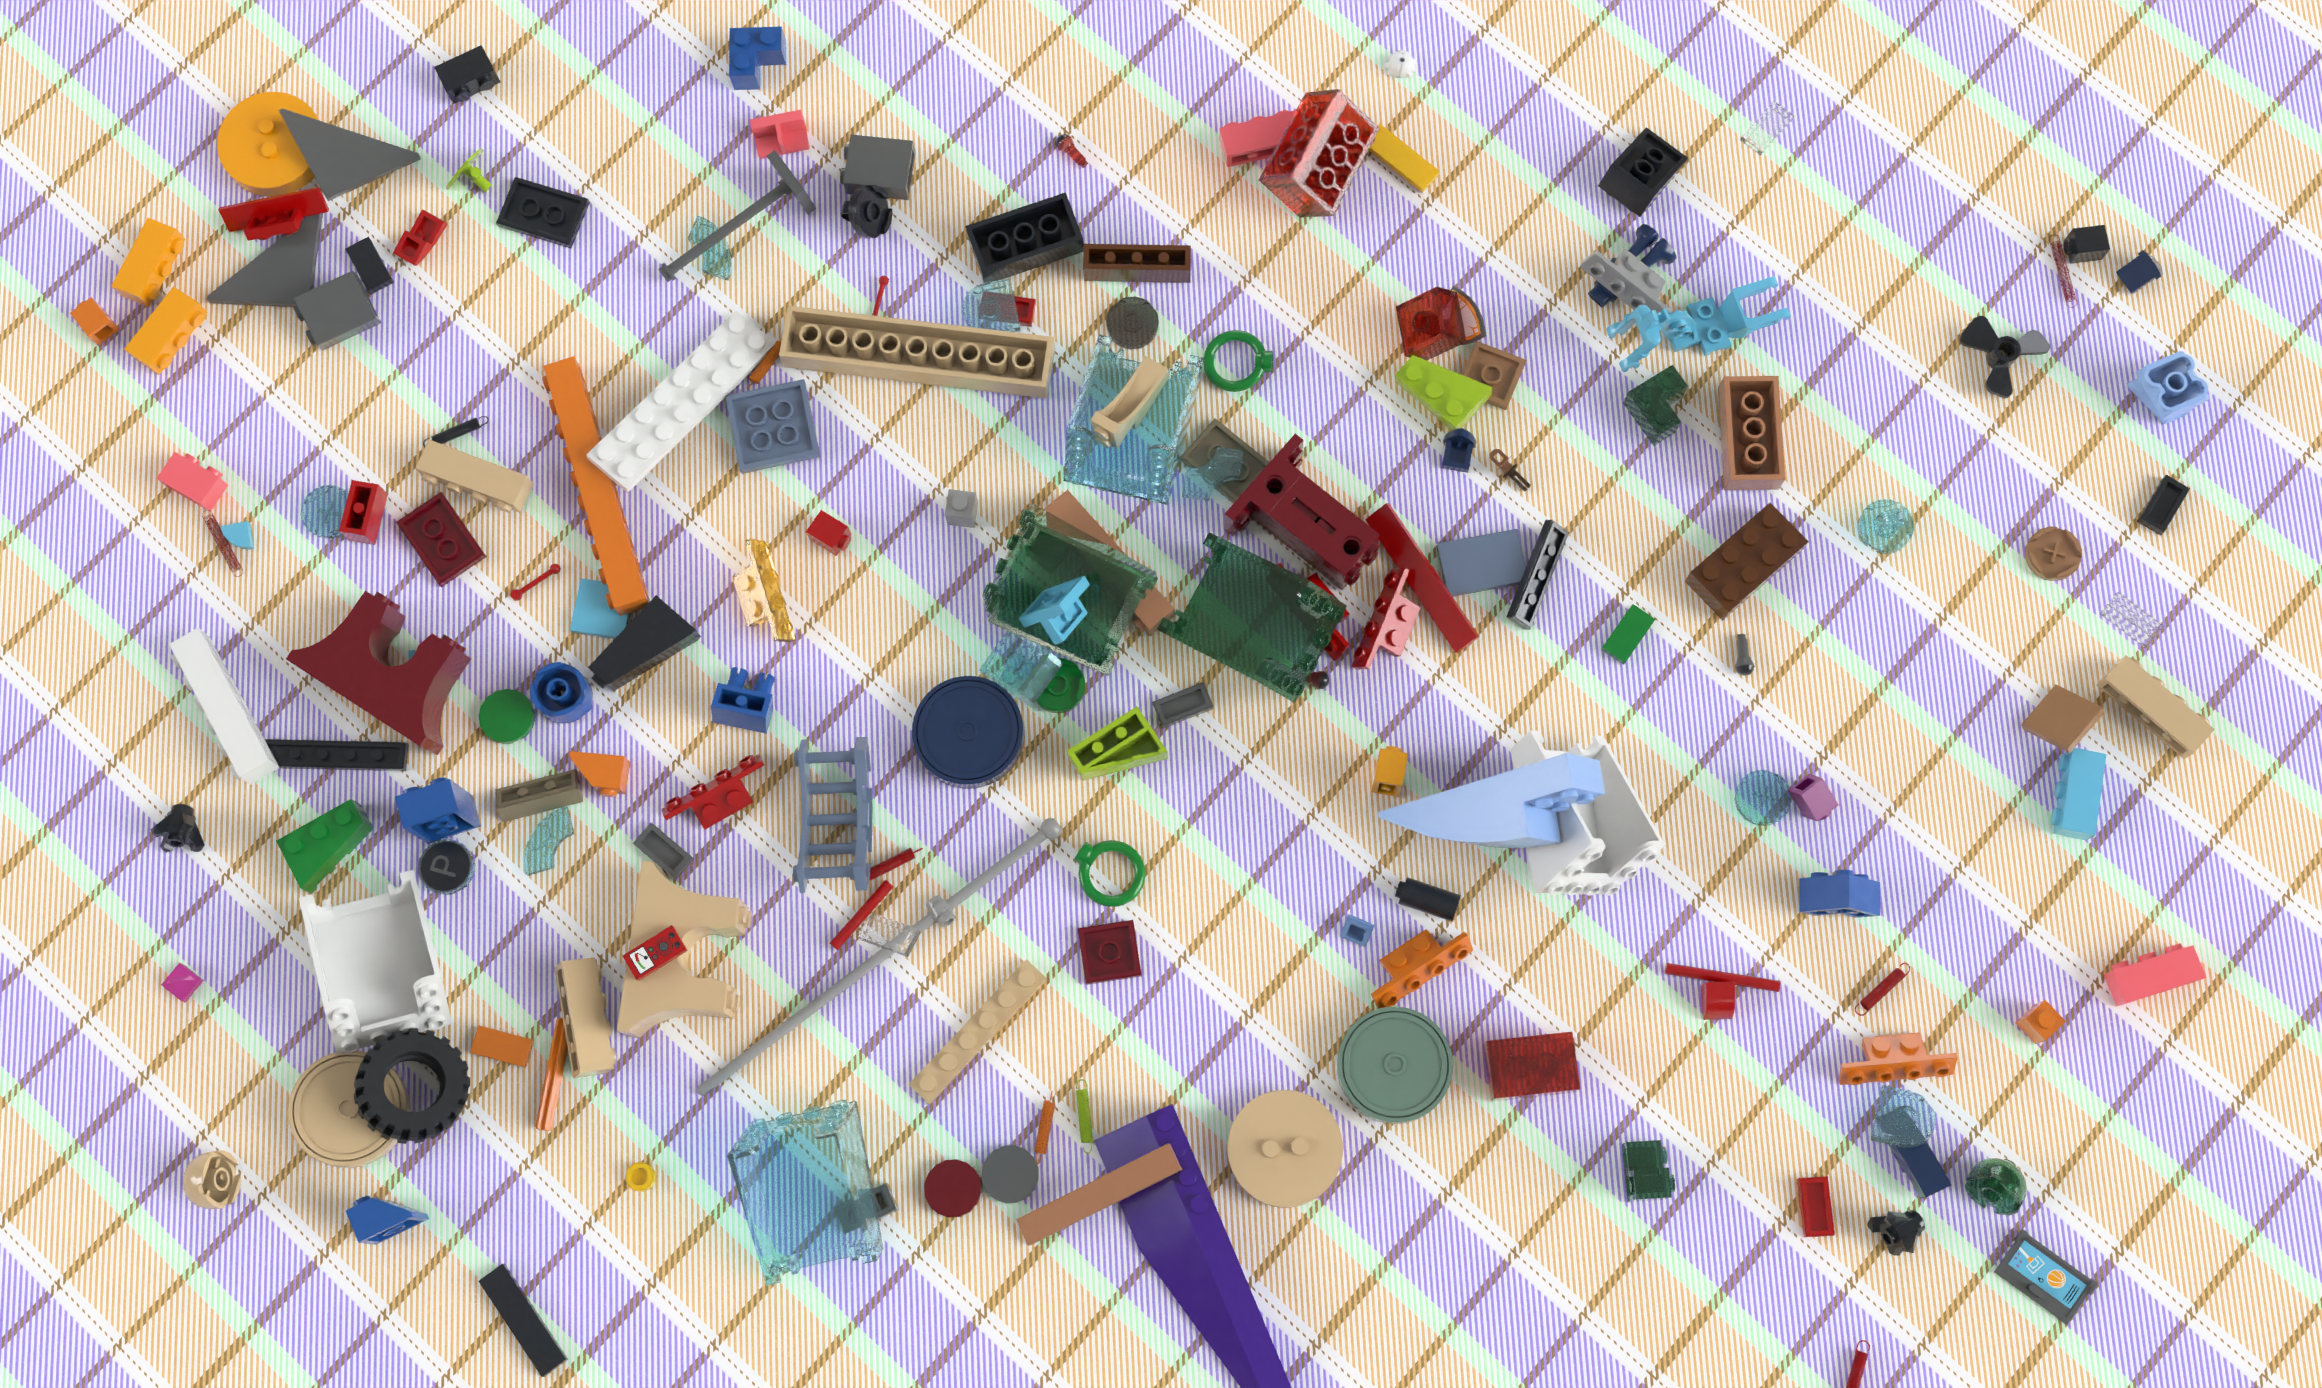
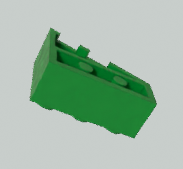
(324, 842)

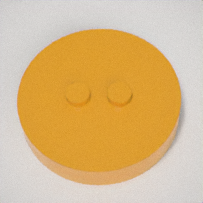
(260, 148)

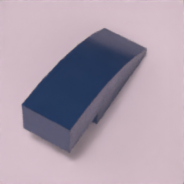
(1922, 1169)

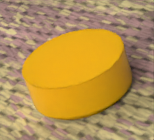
(640, 1176)

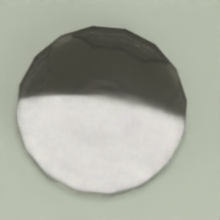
(1132, 323)

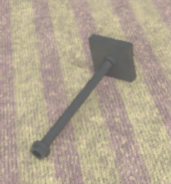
(787, 185)

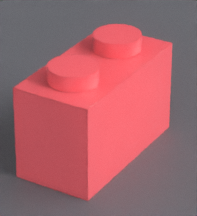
(192, 480)

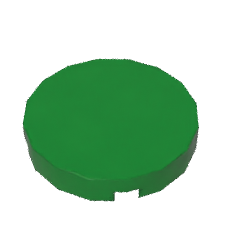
(1063, 692)
(506, 716)

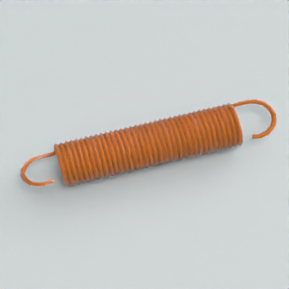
(765, 364)
(1044, 1127)

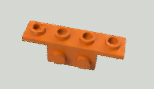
(1416, 964)
(1896, 1059)

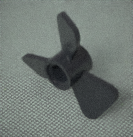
(1982, 337)

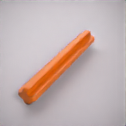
(552, 1078)

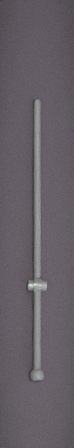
(939, 912)

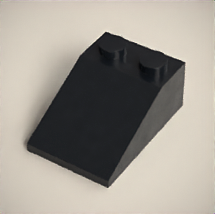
(1642, 172)

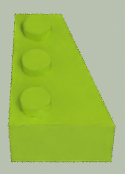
(1442, 391)
(1118, 747)

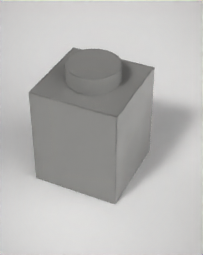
(961, 508)

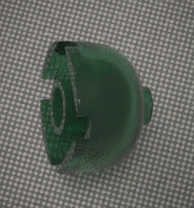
(1998, 1185)

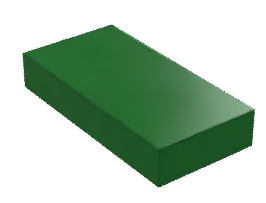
(1628, 634)

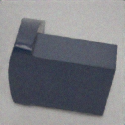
(2140, 272)
(1458, 450)

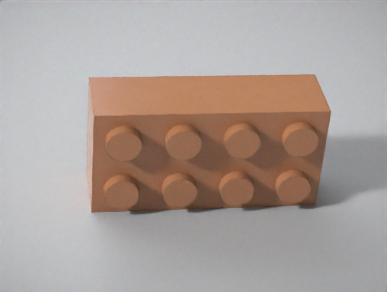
(1751, 433)

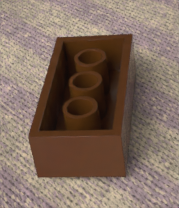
(1746, 561)

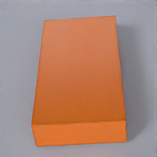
(502, 1046)

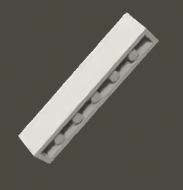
(224, 706)

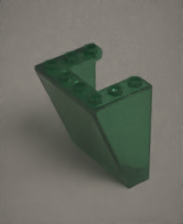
(1055, 552)
(1257, 619)

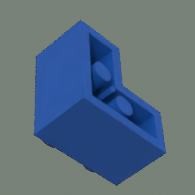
(752, 49)
(1839, 894)

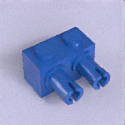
(742, 706)

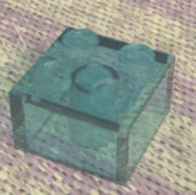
(1021, 667)

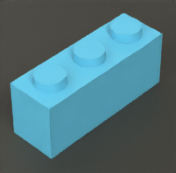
(2078, 794)

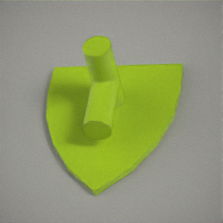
(472, 173)

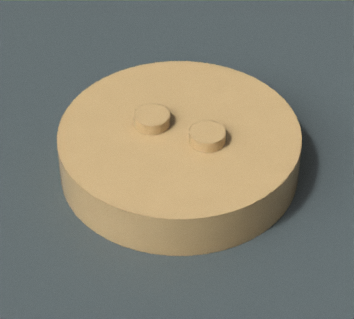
(326, 1115)
(1285, 1148)

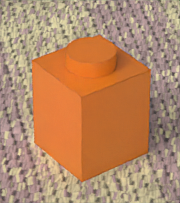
(94, 321)
(2040, 1022)

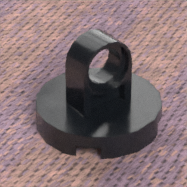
(868, 211)

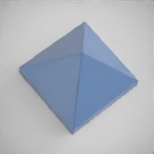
(1357, 930)

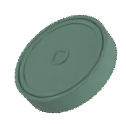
(1394, 1065)

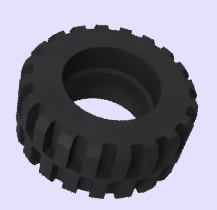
(417, 1047)

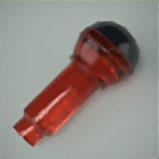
(1065, 144)
(1318, 679)

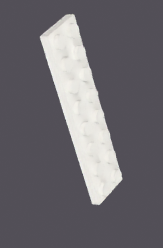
(680, 401)

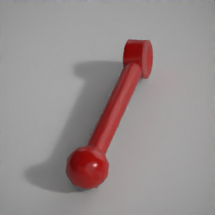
(883, 281)
(517, 594)

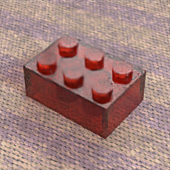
(1531, 1066)

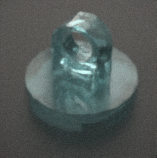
(1885, 526)

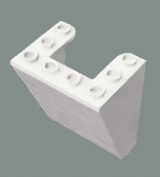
(1599, 840)
(376, 966)

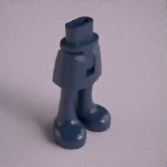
(1646, 238)

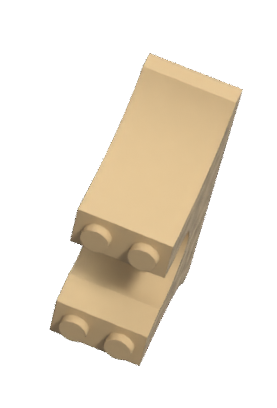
(672, 988)

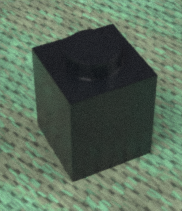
(2086, 244)

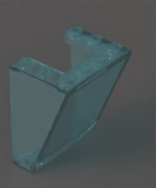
(1147, 456)
(807, 1189)

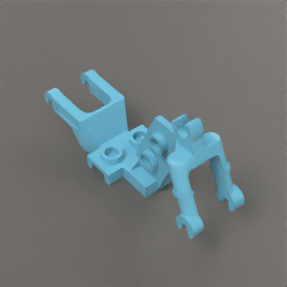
(1700, 325)

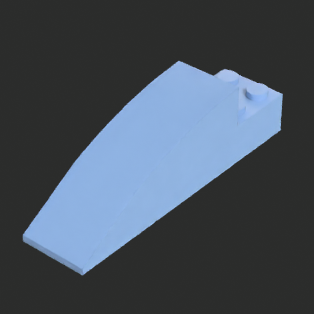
(1506, 808)

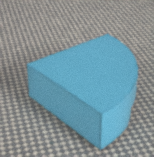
(239, 534)

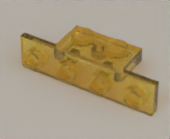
(761, 593)

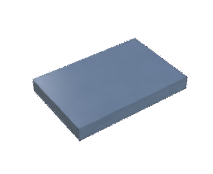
(1482, 562)

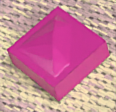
(182, 982)

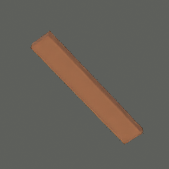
(1099, 1194)

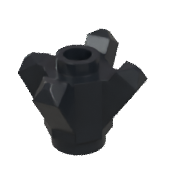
(179, 829)
(1898, 1230)

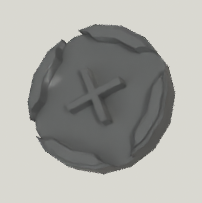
(1010, 1174)

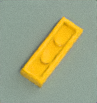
(1403, 159)

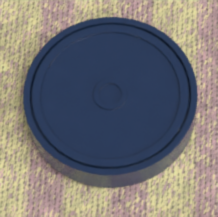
(968, 732)

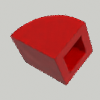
(1718, 1000)

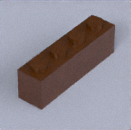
(1137, 263)

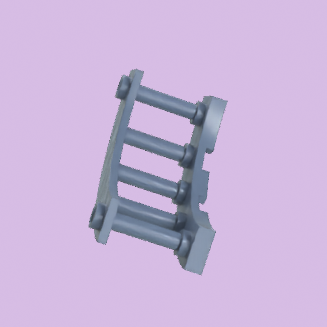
(860, 818)

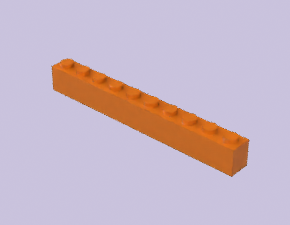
(598, 492)

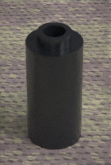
(1427, 898)

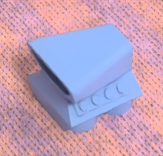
(2170, 387)

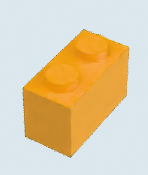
(1390, 771)

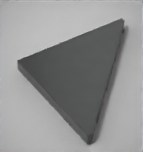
(341, 157)
(277, 273)

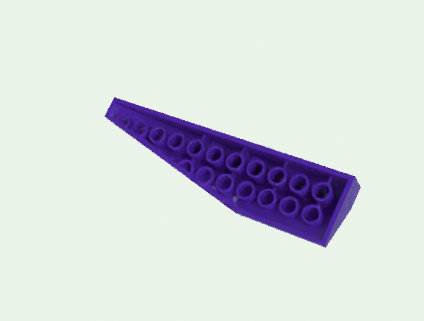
(1191, 1251)

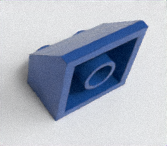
(381, 1219)

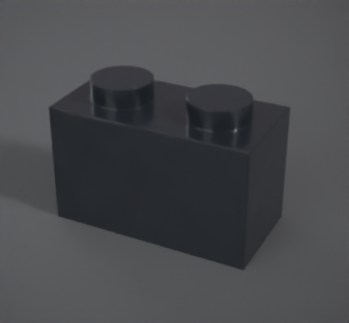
(467, 74)

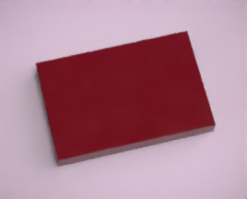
(441, 539)

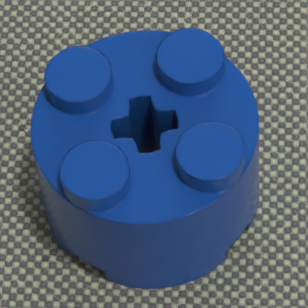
(547, 688)

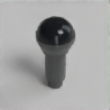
(1744, 664)

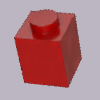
(829, 533)

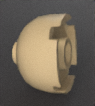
(211, 1180)

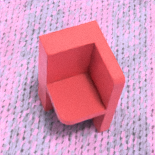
(780, 132)

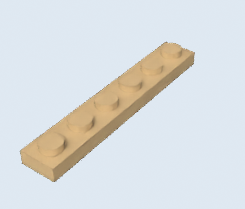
(977, 1031)

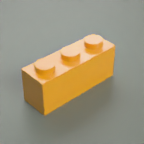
(148, 262)
(166, 330)

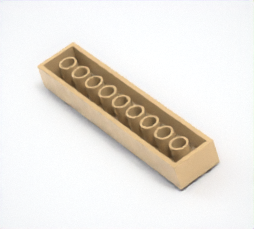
(917, 351)

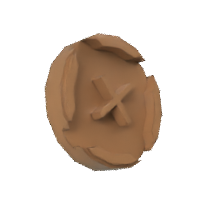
(2053, 553)

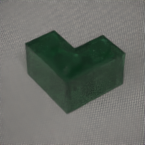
(1651, 404)
(1645, 1172)

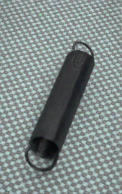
(457, 431)

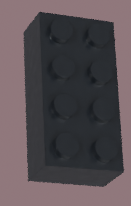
(1025, 238)

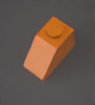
(603, 771)

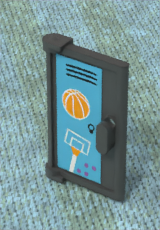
(2053, 1281)

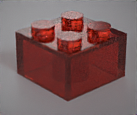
(1431, 323)

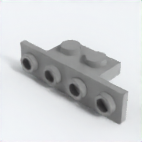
(1627, 279)

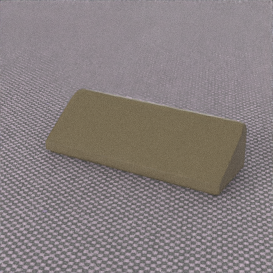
(538, 795)

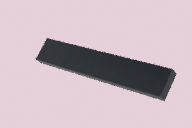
(339, 755)

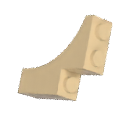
(1130, 405)

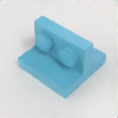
(1058, 609)

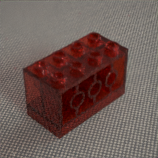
(1319, 153)

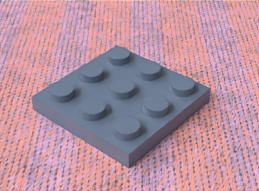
(772, 426)

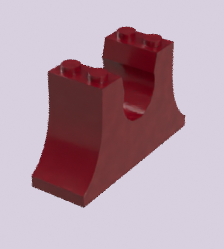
(358, 668)

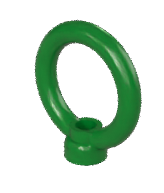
(1263, 361)
(1087, 856)

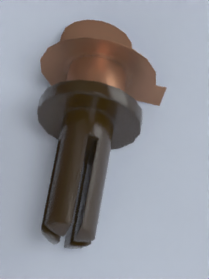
(1509, 470)

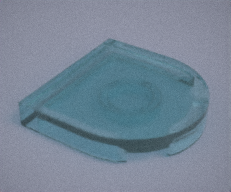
(992, 307)
(1902, 1118)

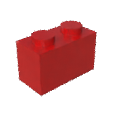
(363, 512)

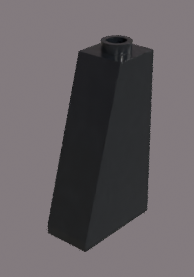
(643, 644)

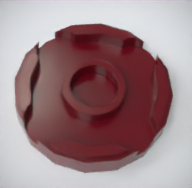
(953, 1188)

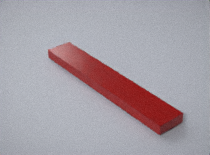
(1423, 578)

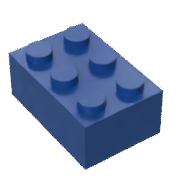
(437, 810)

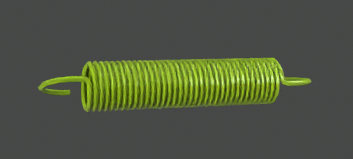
(1084, 1115)

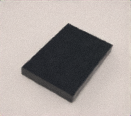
(543, 212)

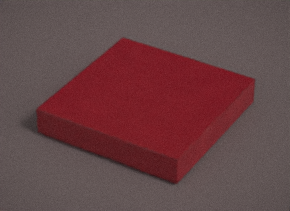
(1109, 952)

